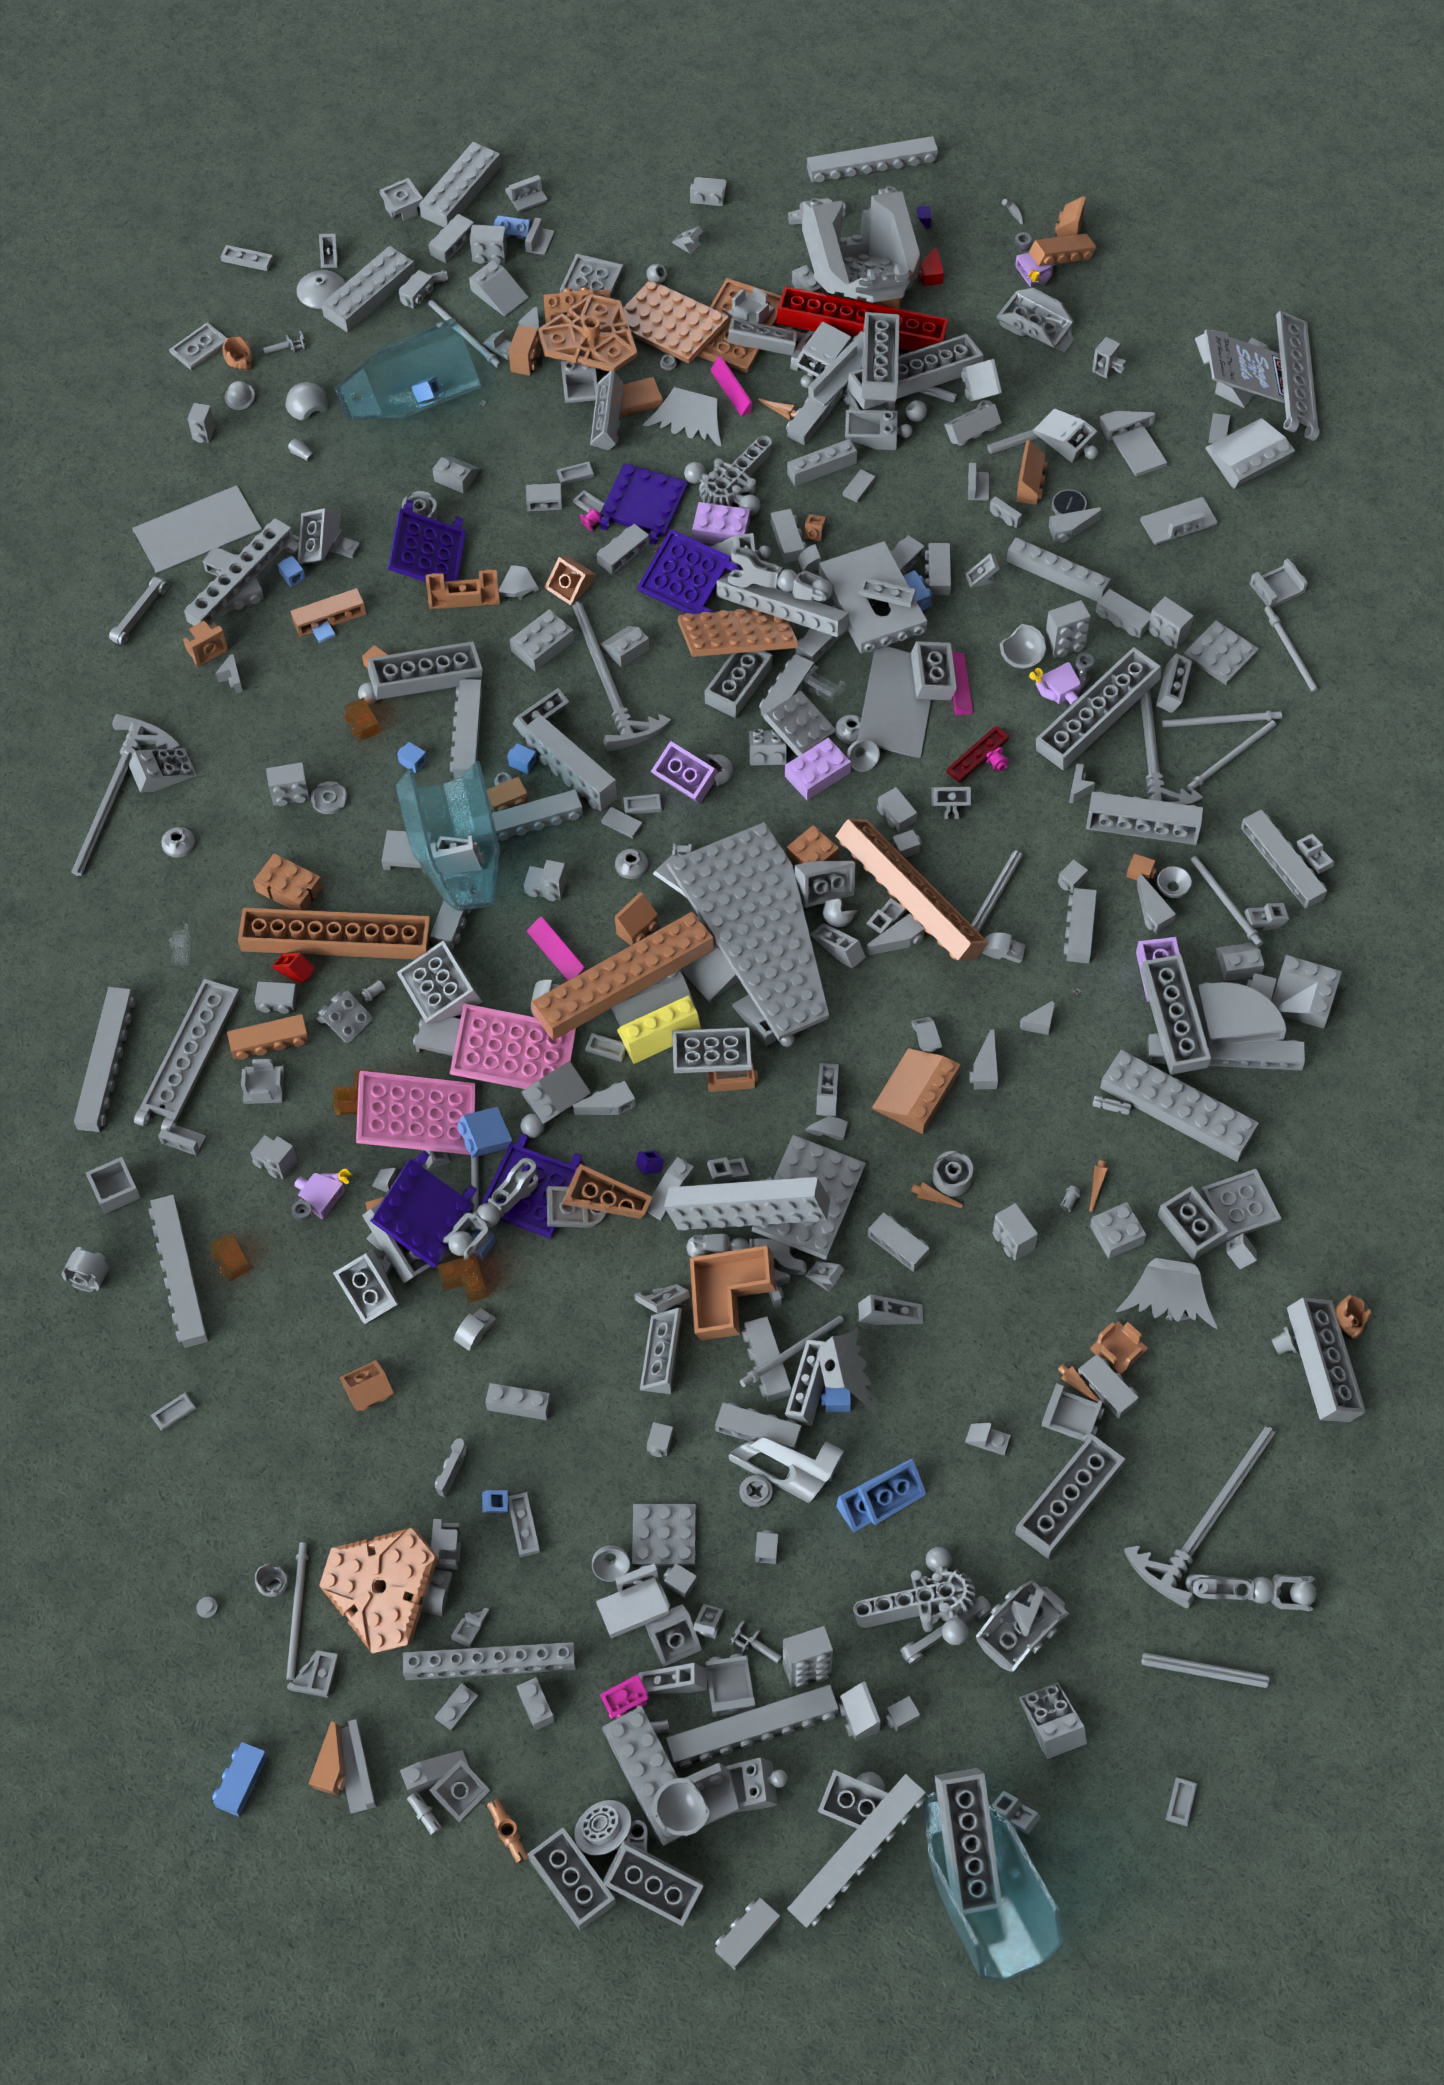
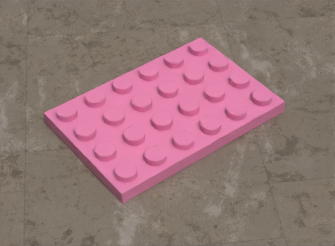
(506, 1048)
(412, 1112)

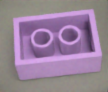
(719, 522)
(817, 769)
(685, 772)
(1155, 949)

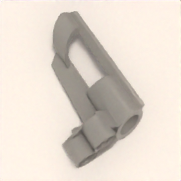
(805, 1473)

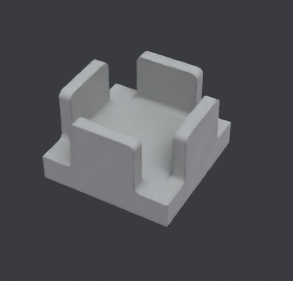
(402, 199)
(751, 307)
(262, 1082)
(445, 1544)

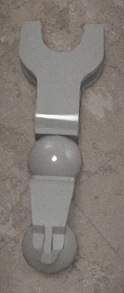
(755, 571)
(488, 1214)
(718, 1243)
(1259, 1589)

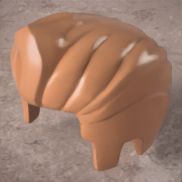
(237, 353)
(1352, 1315)

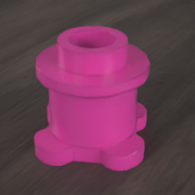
(591, 518)
(997, 759)

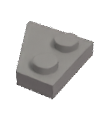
(663, 1298)
(317, 1675)

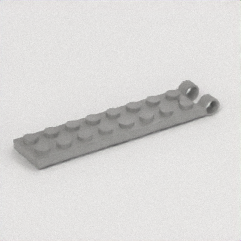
(1297, 375)
(188, 1053)

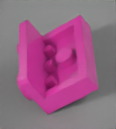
(625, 1696)

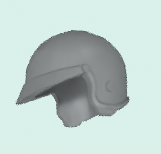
(723, 766)
(835, 916)

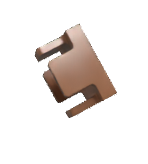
(207, 643)
(1119, 1346)

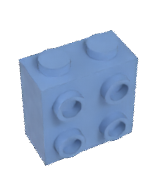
(484, 1132)

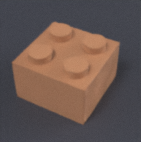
(524, 350)
(812, 847)

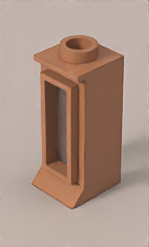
(732, 1080)

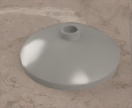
(318, 287)

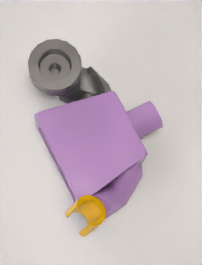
(1027, 266)
(1063, 682)
(319, 1194)

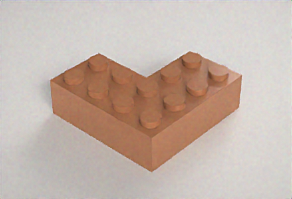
(720, 1280)

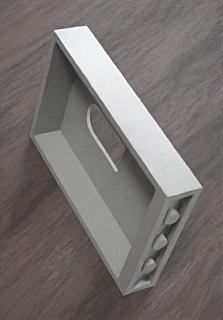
(866, 627)

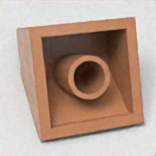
(1071, 218)
(569, 580)
(636, 920)
(367, 1385)

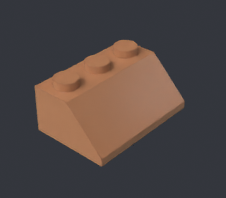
(1031, 474)

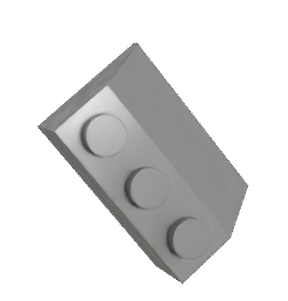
(850, 1799)

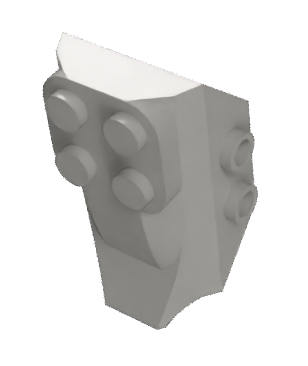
(1038, 316)
(1002, 1636)

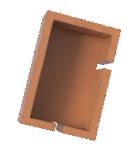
(287, 883)

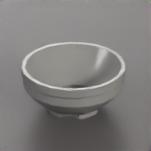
(845, 733)
(868, 759)
(181, 847)
(634, 869)
(1174, 875)
(607, 1570)

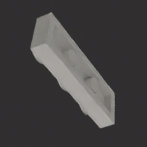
(246, 258)
(887, 592)
(523, 1524)

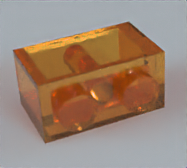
(362, 719)
(229, 1256)

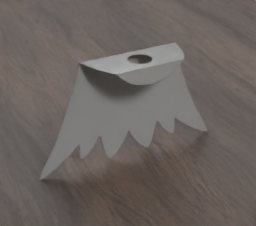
(690, 411)
(1171, 1287)
(847, 1367)

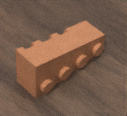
(601, 1193)

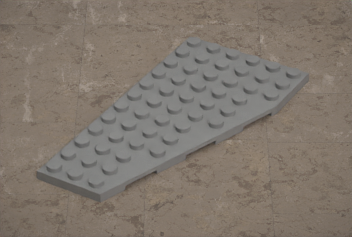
(757, 919)

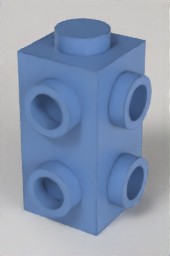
(514, 226)
(922, 595)

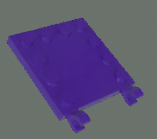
(643, 500)
(426, 545)
(685, 573)
(421, 1210)
(532, 1211)

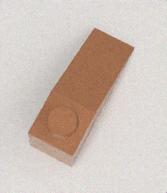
(330, 1766)

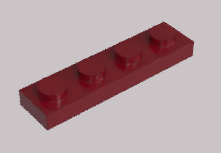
(977, 754)

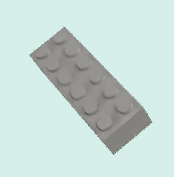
(460, 184)
(368, 289)
(880, 356)
(423, 670)
(571, 763)
(1144, 818)
(1175, 1014)
(1326, 1360)
(1069, 1496)
(642, 1763)
(968, 1839)

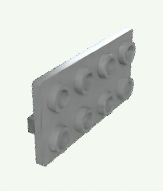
(1178, 520)

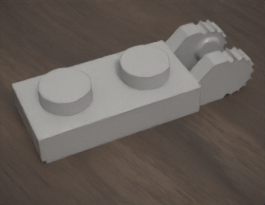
(451, 1467)

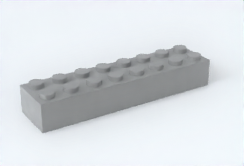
(924, 368)
(1098, 708)
(1179, 1105)
(747, 1203)

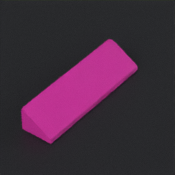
(731, 387)
(962, 695)
(555, 949)

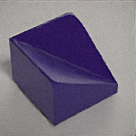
(924, 215)
(649, 1162)

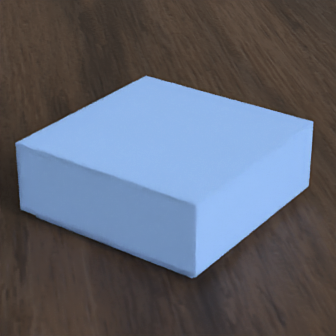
(323, 632)

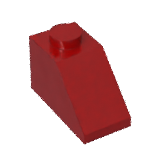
(931, 270)
(294, 967)

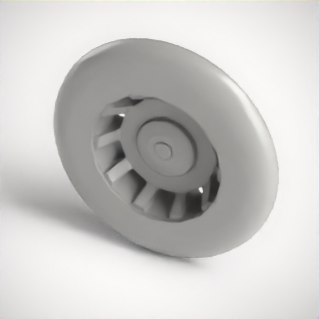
(599, 1823)

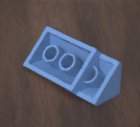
(881, 1496)

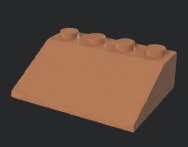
(917, 1089)

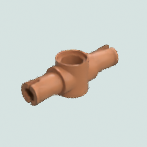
(512, 1841)

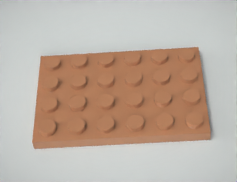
(672, 321)
(735, 355)
(735, 632)

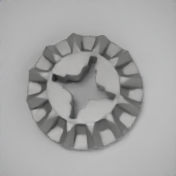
(756, 1482)

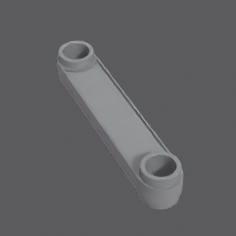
(121, 633)
(913, 1651)

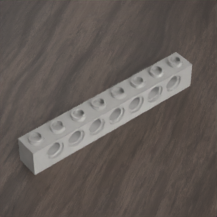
(239, 573)
(489, 1661)

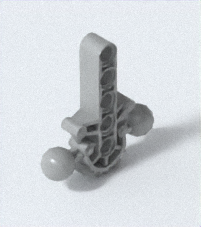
(729, 481)
(943, 1582)

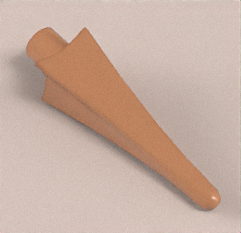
(784, 409)
(1098, 1178)
(928, 1193)
(1072, 1377)

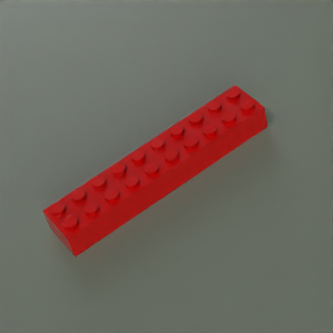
(808, 309)

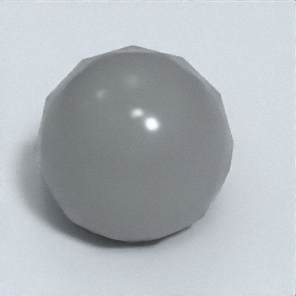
(657, 273)
(916, 411)
(366, 691)
(532, 1126)

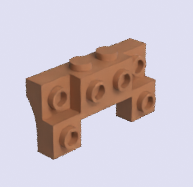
(559, 303)
(463, 592)

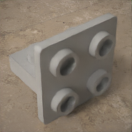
(526, 193)

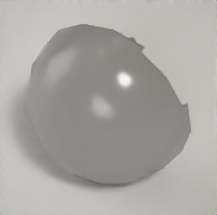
(306, 399)
(1024, 647)
(680, 1807)

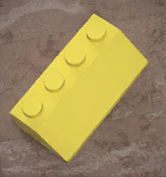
(654, 1031)

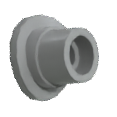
(1285, 1342)

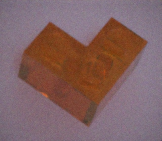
(346, 1098)
(465, 1274)

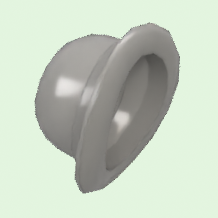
(239, 395)

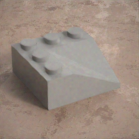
(1305, 991)

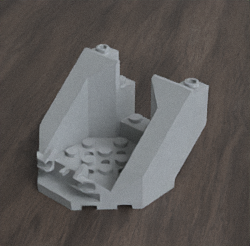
(867, 265)

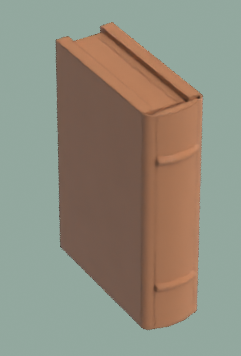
(640, 397)

